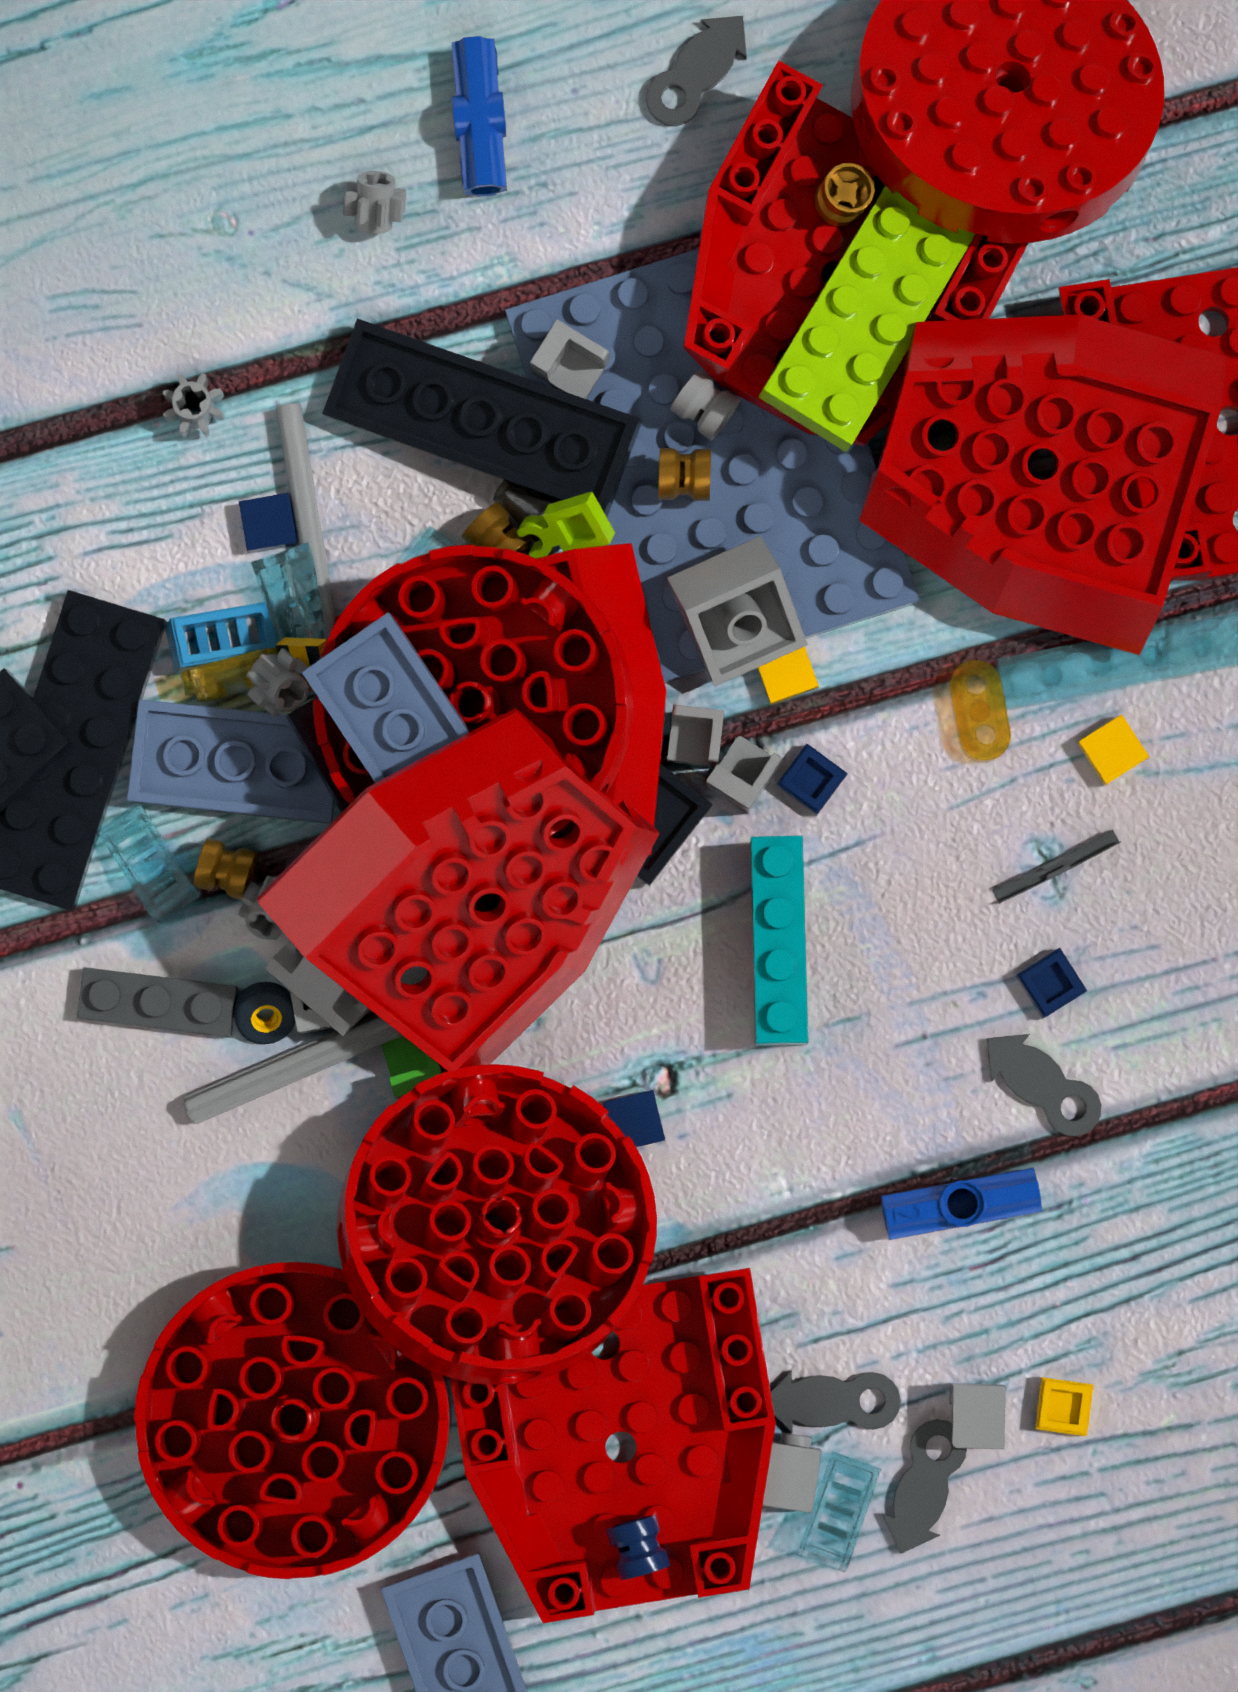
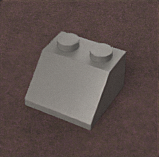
(738, 610)

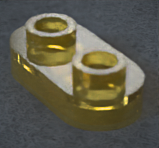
(212, 679)
(979, 710)

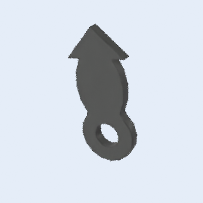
(698, 68)
(1041, 1082)
(830, 1401)
(923, 1488)

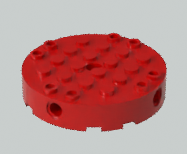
(1008, 110)
(515, 635)
(451, 1283)
(216, 1437)

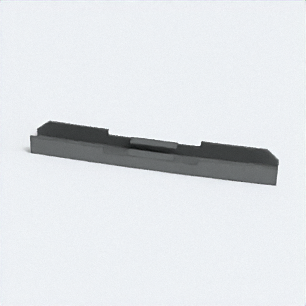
(1056, 867)

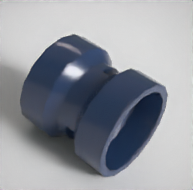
(638, 1547)

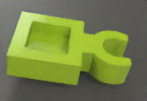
(568, 523)

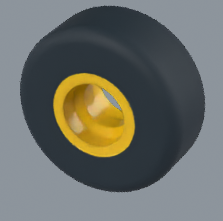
(259, 997)

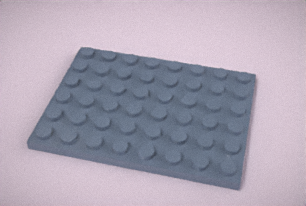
(763, 471)

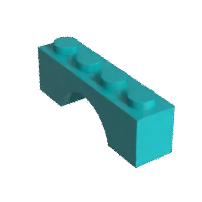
(779, 941)

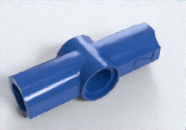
(479, 116)
(994, 1195)

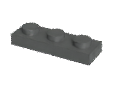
(157, 1002)

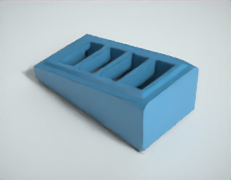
(198, 622)

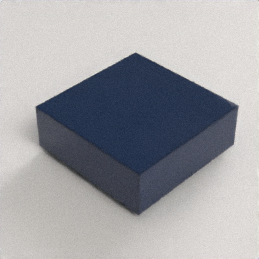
(268, 523)
(811, 779)
(1051, 983)
(637, 1117)

